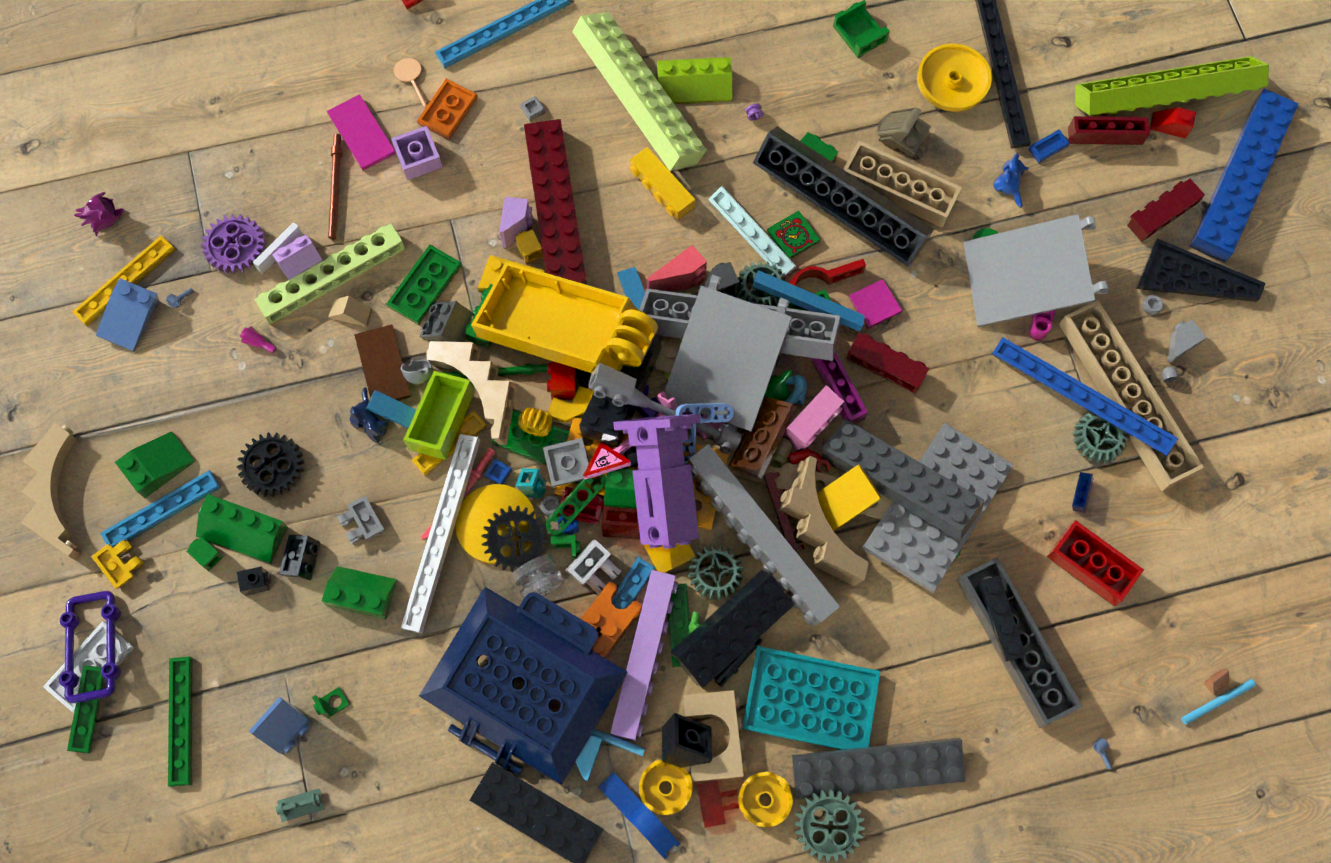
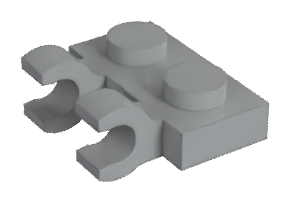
(365, 518)

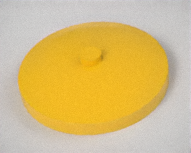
(954, 77)
(479, 508)

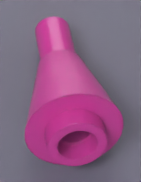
(253, 338)

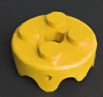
(780, 796)
(665, 803)

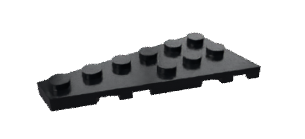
(1184, 272)

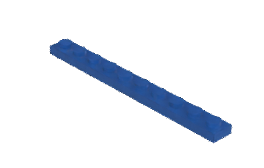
(1085, 396)

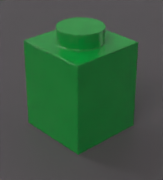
(204, 553)

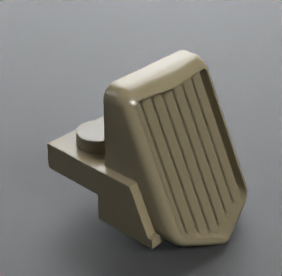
(903, 130)

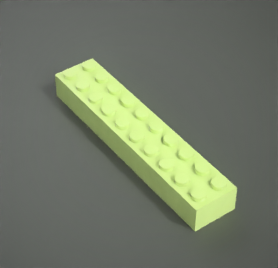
(639, 91)

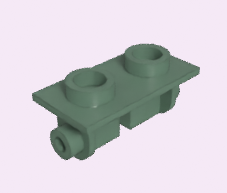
(300, 805)

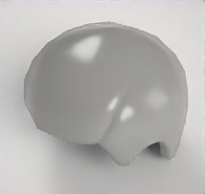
(417, 371)

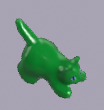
(777, 387)

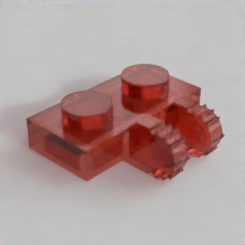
(711, 803)

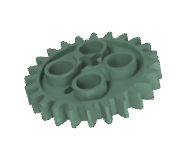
(827, 845)

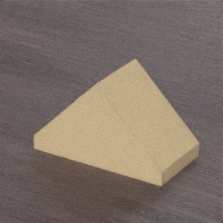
(350, 311)

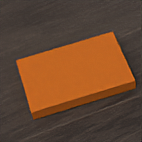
(447, 109)

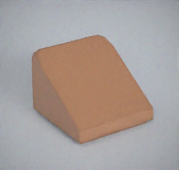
(1217, 681)

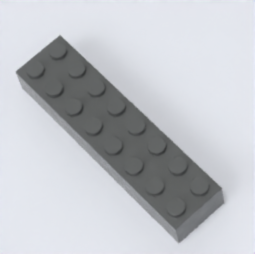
(904, 479)
(1037, 674)

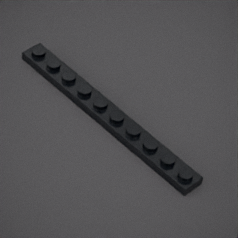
(1003, 73)

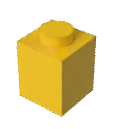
(529, 246)

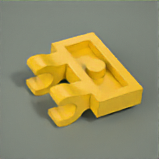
(113, 566)

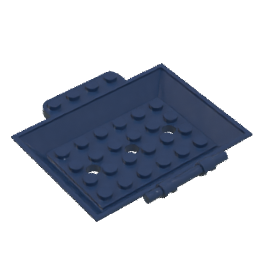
(553, 658)

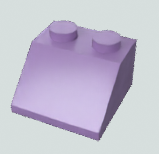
(515, 219)
(297, 257)

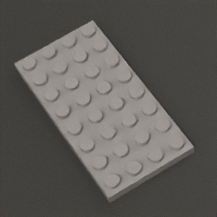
(916, 545)

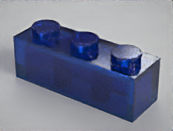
(1082, 492)

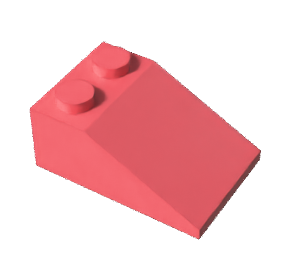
(680, 273)

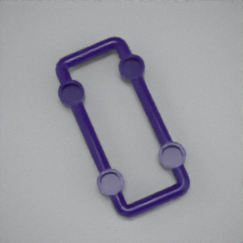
(110, 670)

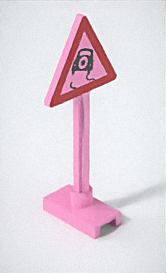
(608, 459)

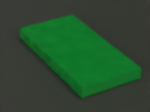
(424, 284)
(530, 445)

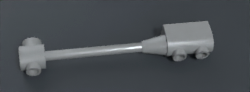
(622, 390)

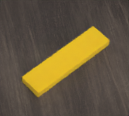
(471, 426)

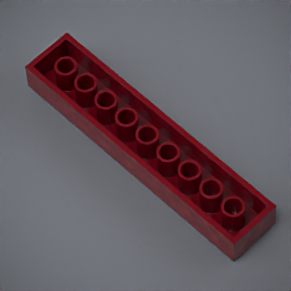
(554, 200)

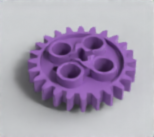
(233, 243)

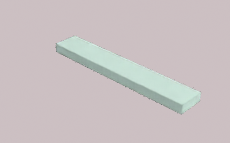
(751, 231)

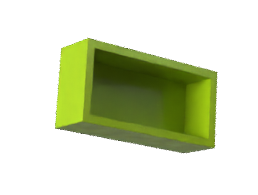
(439, 415)

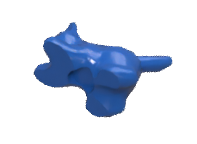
(1010, 180)

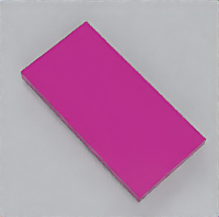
(361, 132)

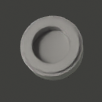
(1152, 305)
(549, 505)

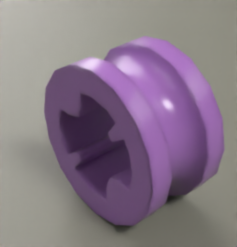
(754, 112)

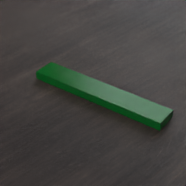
(180, 722)

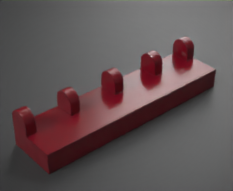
(781, 516)

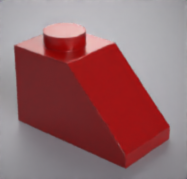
(1173, 121)

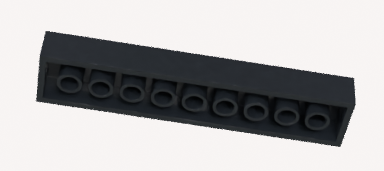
(842, 196)

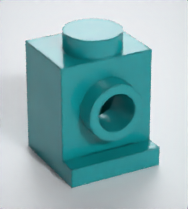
(537, 484)

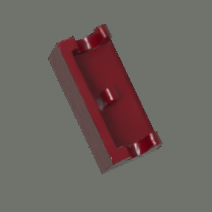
(591, 512)

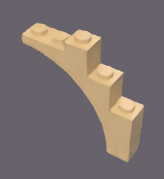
(813, 528)

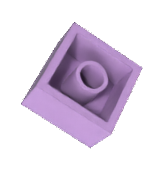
(416, 153)

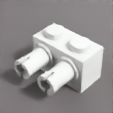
(590, 560)

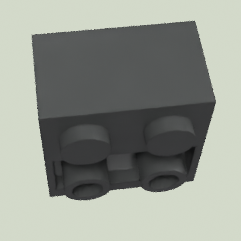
(446, 322)

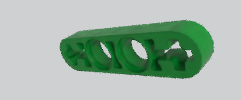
(577, 504)

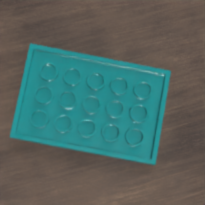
(811, 700)

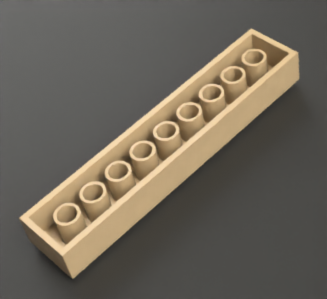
(1125, 383)

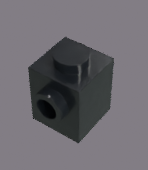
(253, 580)

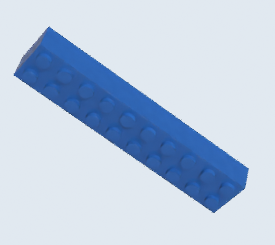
(1244, 175)

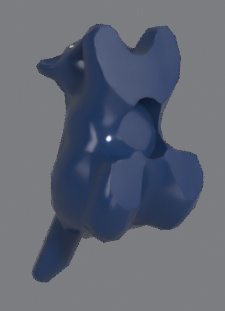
(364, 418)

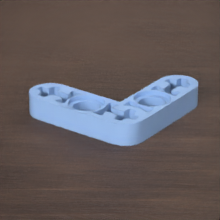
(696, 409)

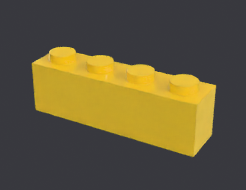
(662, 184)

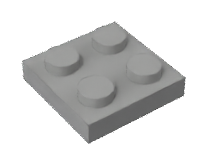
(566, 462)

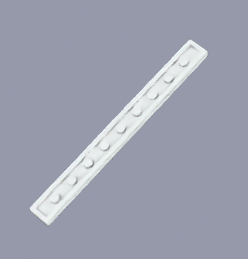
(440, 534)

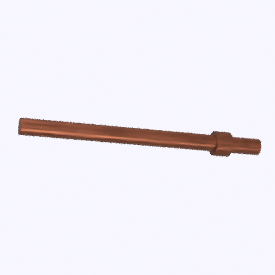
(336, 153)

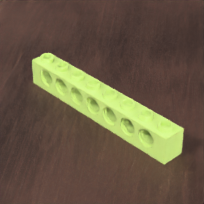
(328, 282)

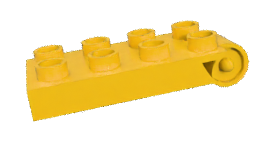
(563, 320)

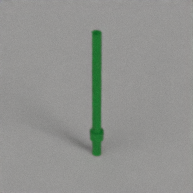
(527, 369)

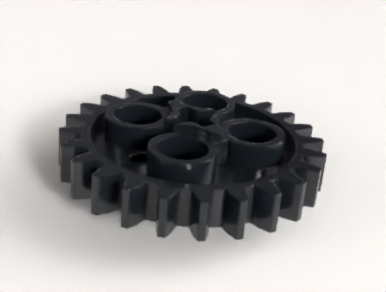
(280, 478)
(496, 542)

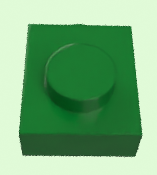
(566, 541)

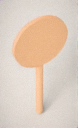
(407, 71)

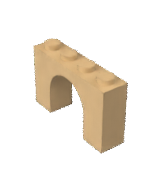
(722, 707)

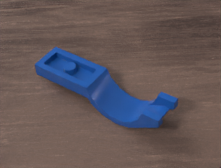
(638, 814)

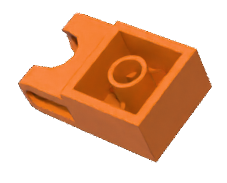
(610, 620)

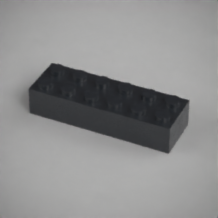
(601, 412)
(732, 628)
(536, 814)

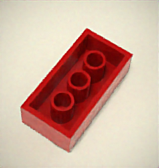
(1095, 563)

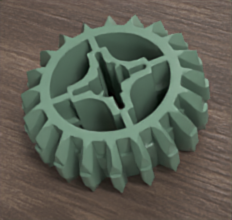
(750, 273)
(1115, 440)
(714, 555)

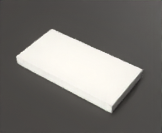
(90, 653)

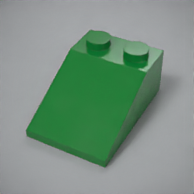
(154, 463)

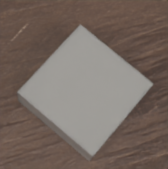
(532, 108)

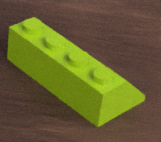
(696, 79)

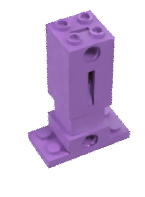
(663, 480)

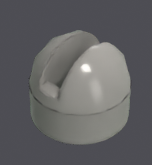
(1169, 375)

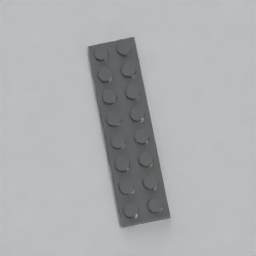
(879, 768)

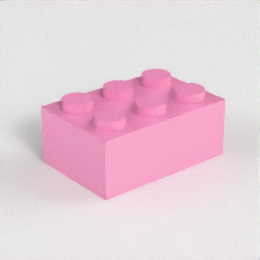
(813, 419)

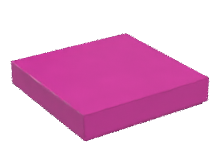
(875, 303)

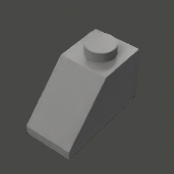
(1184, 339)

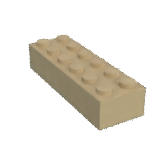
(904, 183)

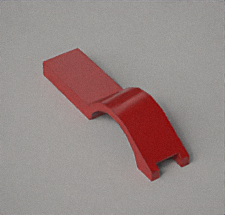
(832, 275)

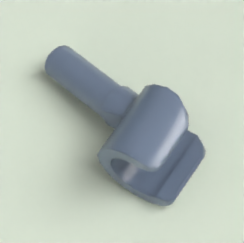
(175, 301)
(1100, 747)

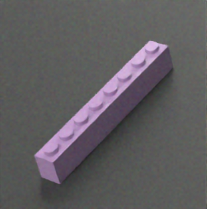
(643, 656)

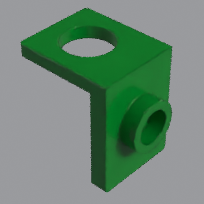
(323, 706)

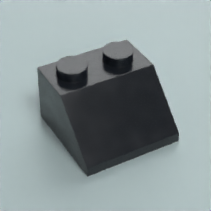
(686, 742)

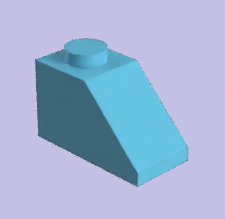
(588, 757)

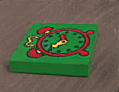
(793, 234)

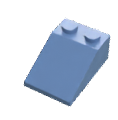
(127, 314)
(281, 726)

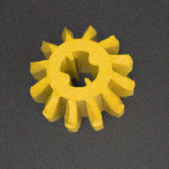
(535, 422)

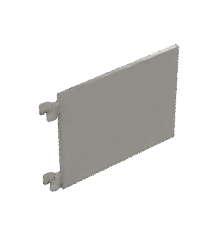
(1031, 270)
(728, 354)

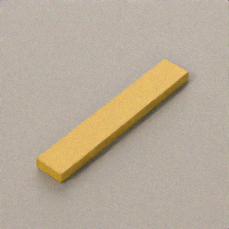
(132, 272)

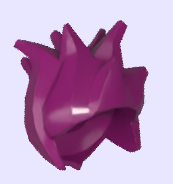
(99, 213)

